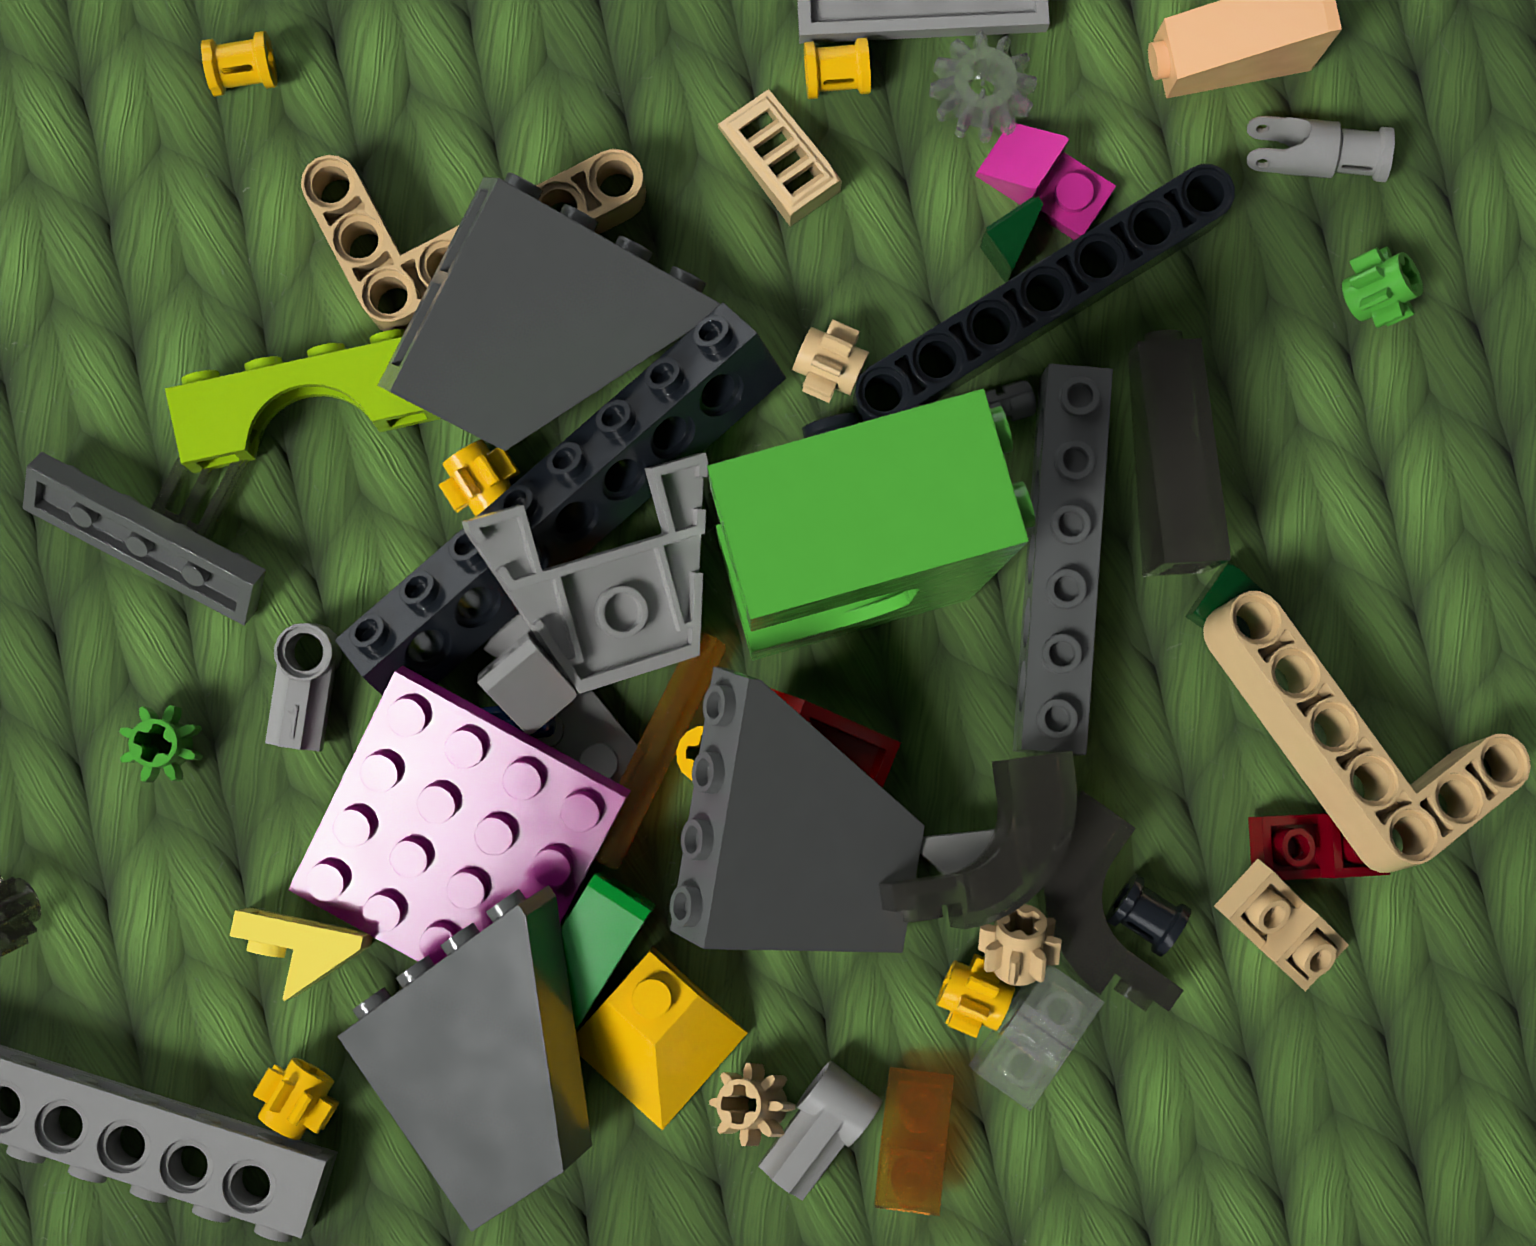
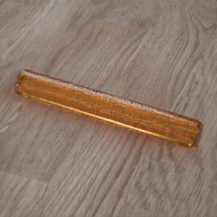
(659, 746)

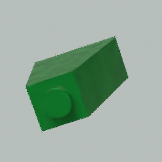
(599, 936)

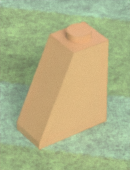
(1241, 43)

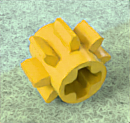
(477, 476)
(974, 997)
(295, 1099)

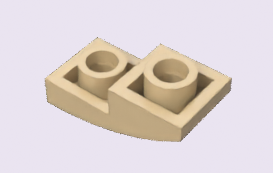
(1281, 925)

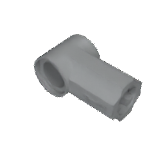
(302, 695)
(829, 1116)

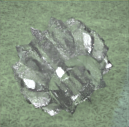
(990, 65)

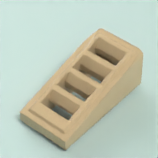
(810, 195)

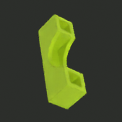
(217, 412)

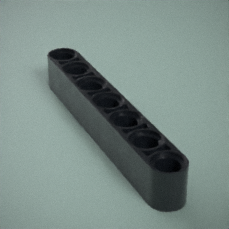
(1064, 276)

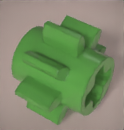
(1382, 287)
(148, 755)

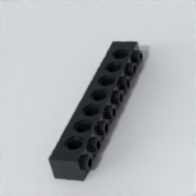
(570, 498)

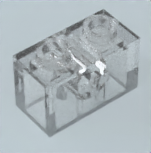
(1036, 1036)

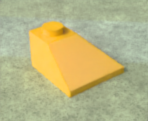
(658, 1038)

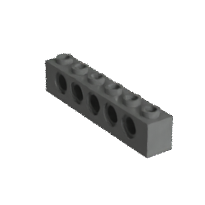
(1063, 560)

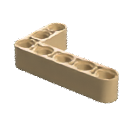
(413, 270)
(1352, 746)

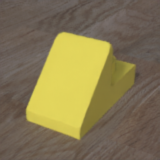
(316, 945)

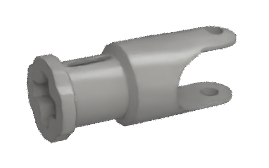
(1321, 148)

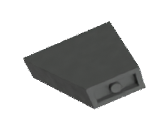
(534, 316)
(786, 835)
(483, 1058)

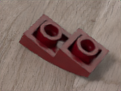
(1304, 847)

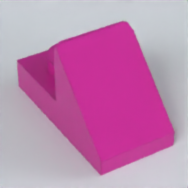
(1035, 165)

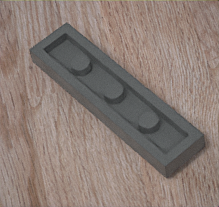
(143, 538)

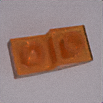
(914, 1141)

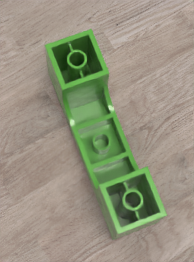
(868, 522)

